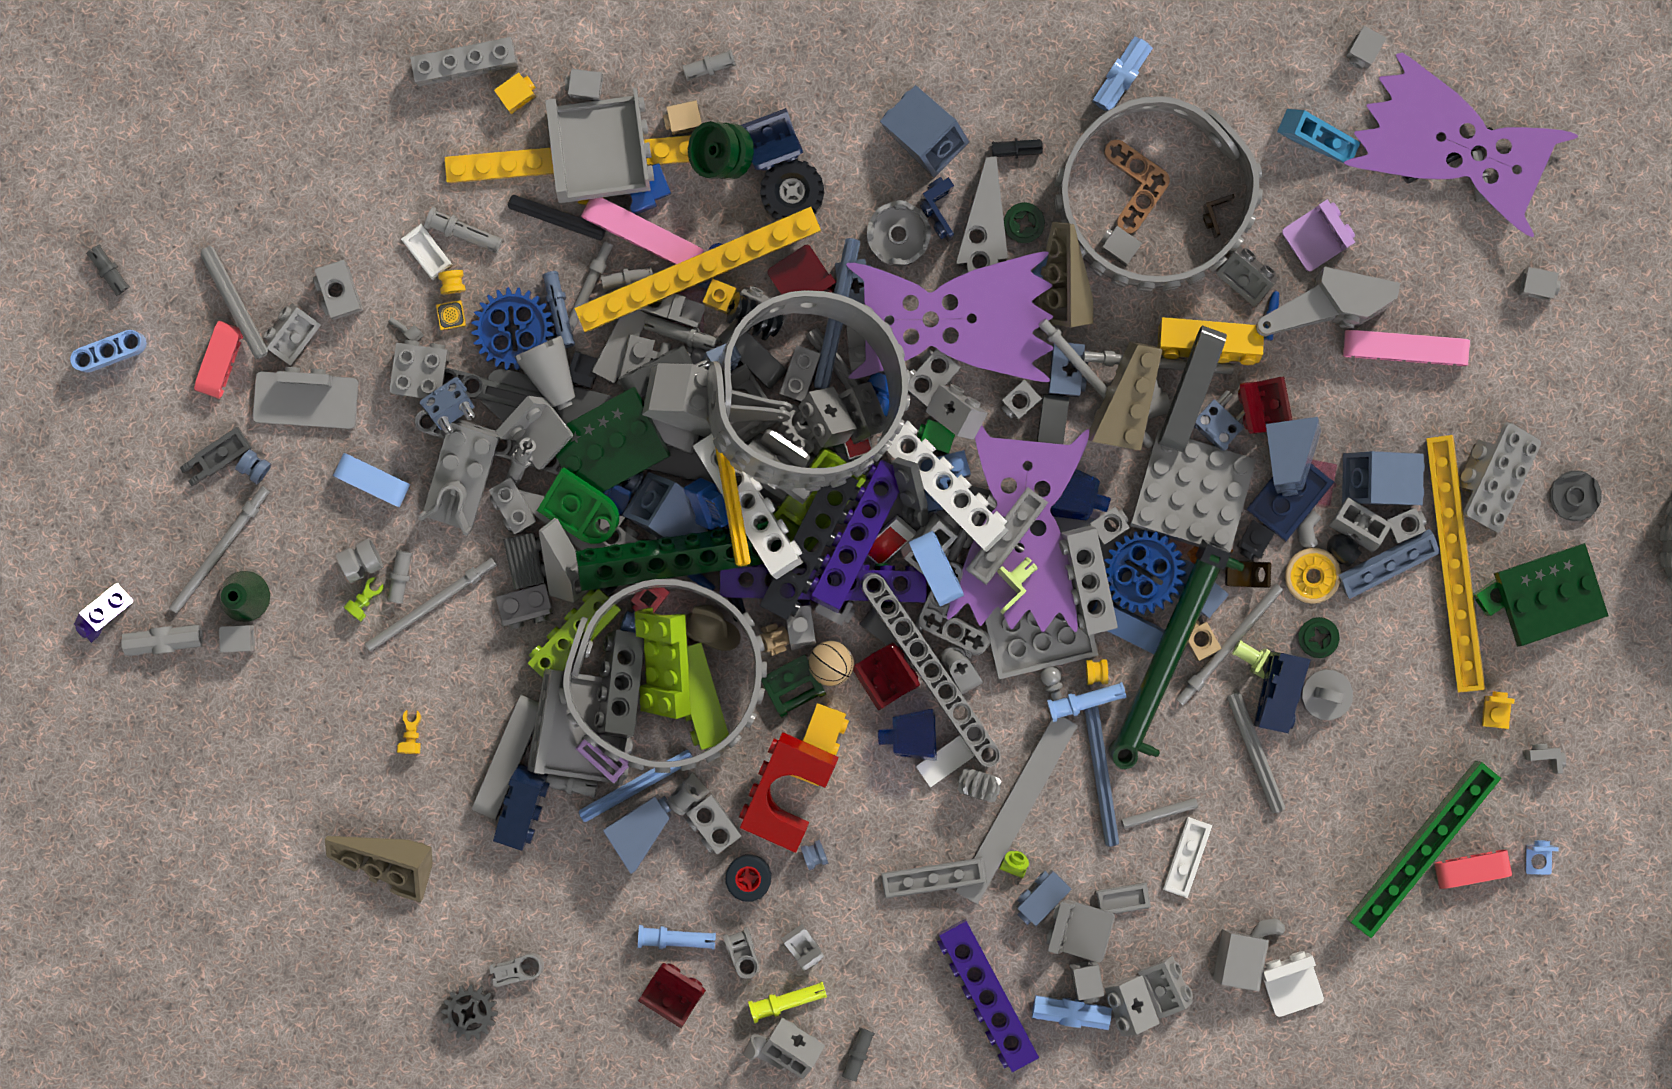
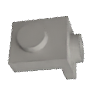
(1542, 752)
(803, 947)

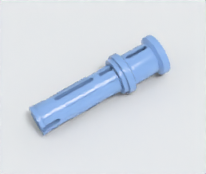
(1074, 704)
(663, 938)

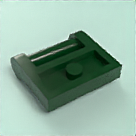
(788, 678)

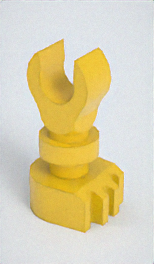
(410, 745)

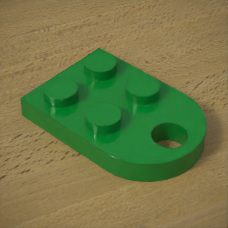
(579, 508)

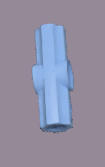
(1122, 74)
(1071, 1013)

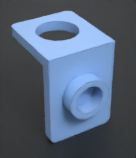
(1540, 847)

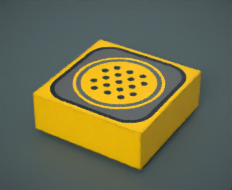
(451, 315)

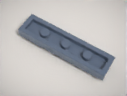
(1389, 563)

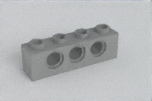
(464, 61)
(1103, 617)

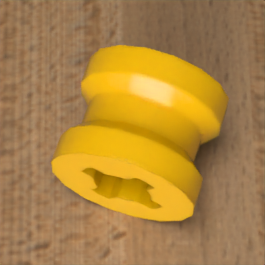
(451, 282)
(1097, 672)

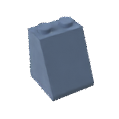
(925, 130)
(1291, 452)
(1383, 478)
(662, 508)
(638, 830)

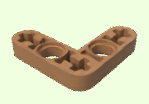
(1144, 178)

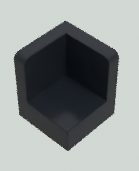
(581, 369)

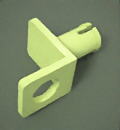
(1016, 579)
(1252, 656)

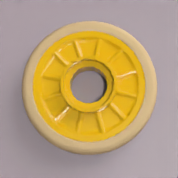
(1312, 559)

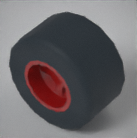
(744, 885)

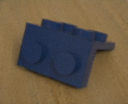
(773, 140)
(936, 191)

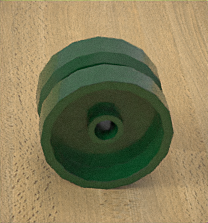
(720, 150)

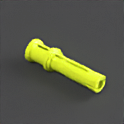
(774, 1005)

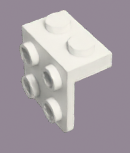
(1292, 983)

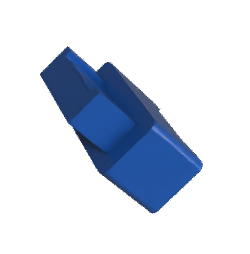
(646, 200)
(707, 504)

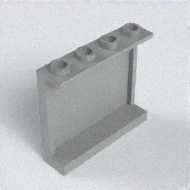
(599, 148)
(556, 738)

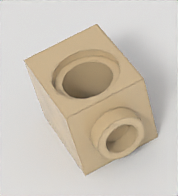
(682, 117)
(1211, 645)

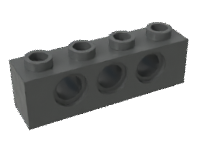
(629, 675)

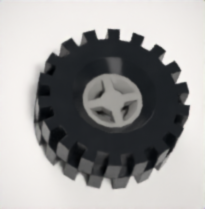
(783, 181)

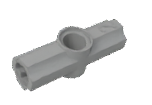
(162, 640)

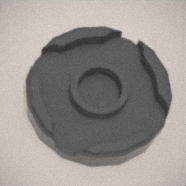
(1575, 495)

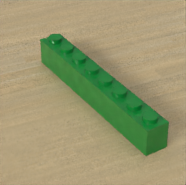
(1423, 848)

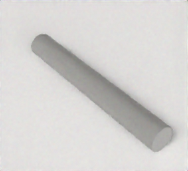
(1160, 813)

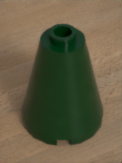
(244, 596)

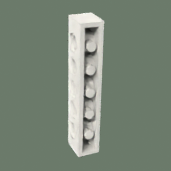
(984, 535)
(777, 562)

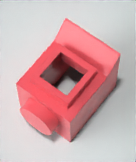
(660, 593)

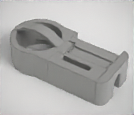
(512, 970)

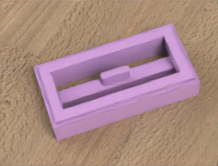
(619, 770)

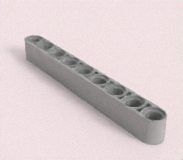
(935, 681)

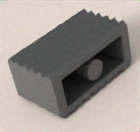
(525, 560)

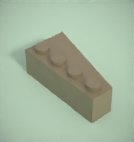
(1128, 399)

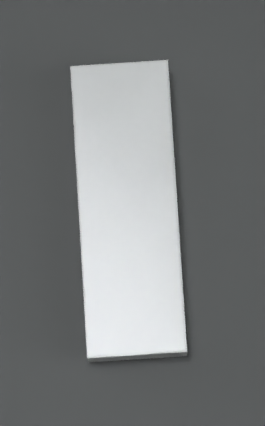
(948, 759)
(1187, 857)

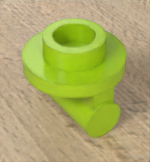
(1015, 863)

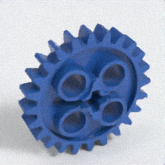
(490, 332)
(1157, 552)

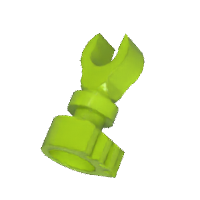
(355, 608)

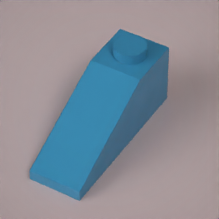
(1317, 135)

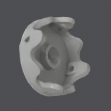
(901, 215)

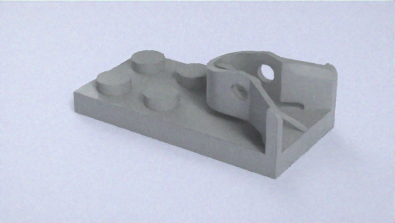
(460, 476)

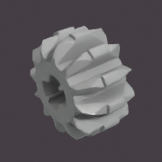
(979, 785)

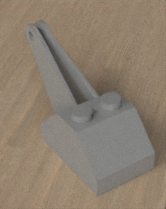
(1336, 297)
(680, 398)

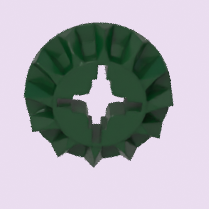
(1017, 212)
(1329, 643)

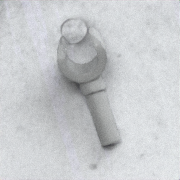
(412, 333)

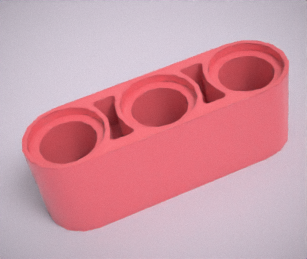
(217, 360)
(1473, 870)

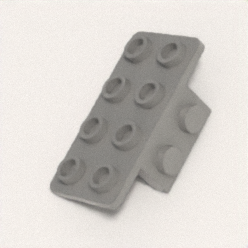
(305, 399)
(1497, 475)

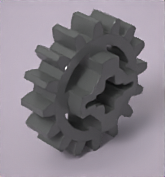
(459, 1006)

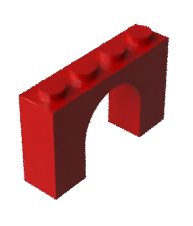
(763, 815)

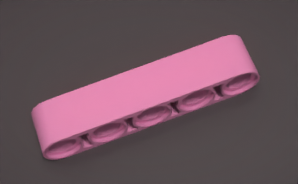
(639, 231)
(1406, 347)

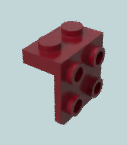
(801, 272)
(1264, 403)
(886, 675)
(672, 994)

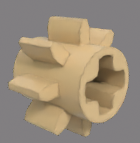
(774, 638)

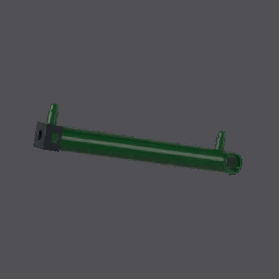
(1209, 562)

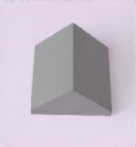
(1240, 960)

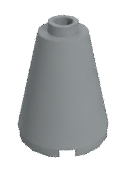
(549, 371)

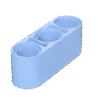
(96, 351)
(371, 480)
(936, 568)

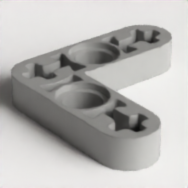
(932, 606)

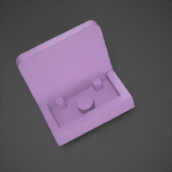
(1318, 235)

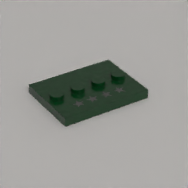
(612, 442)
(1551, 594)

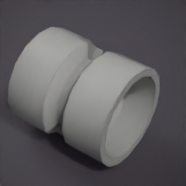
(360, 560)

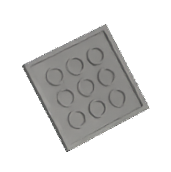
(1193, 493)
(1029, 649)

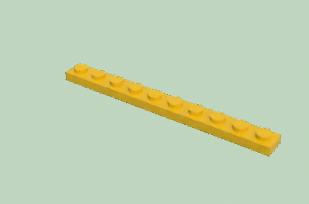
(539, 161)
(697, 269)
(1455, 563)

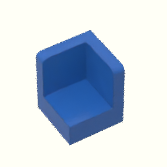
(620, 497)

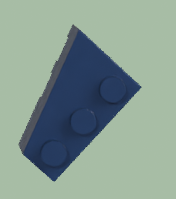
(1281, 691)
(521, 808)

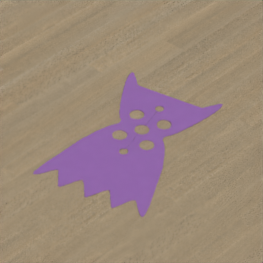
(1409, 146)
(997, 296)
(1048, 587)

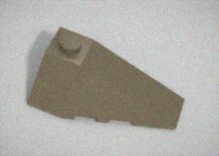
(1070, 295)
(395, 861)

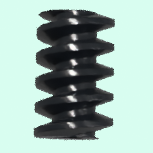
(741, 306)

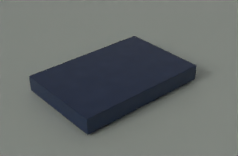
(1286, 513)

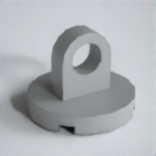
(1327, 694)

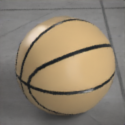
(831, 663)

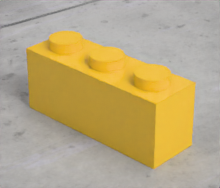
(824, 730)

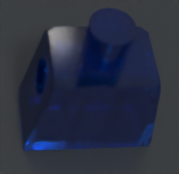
(1080, 498)
(912, 735)

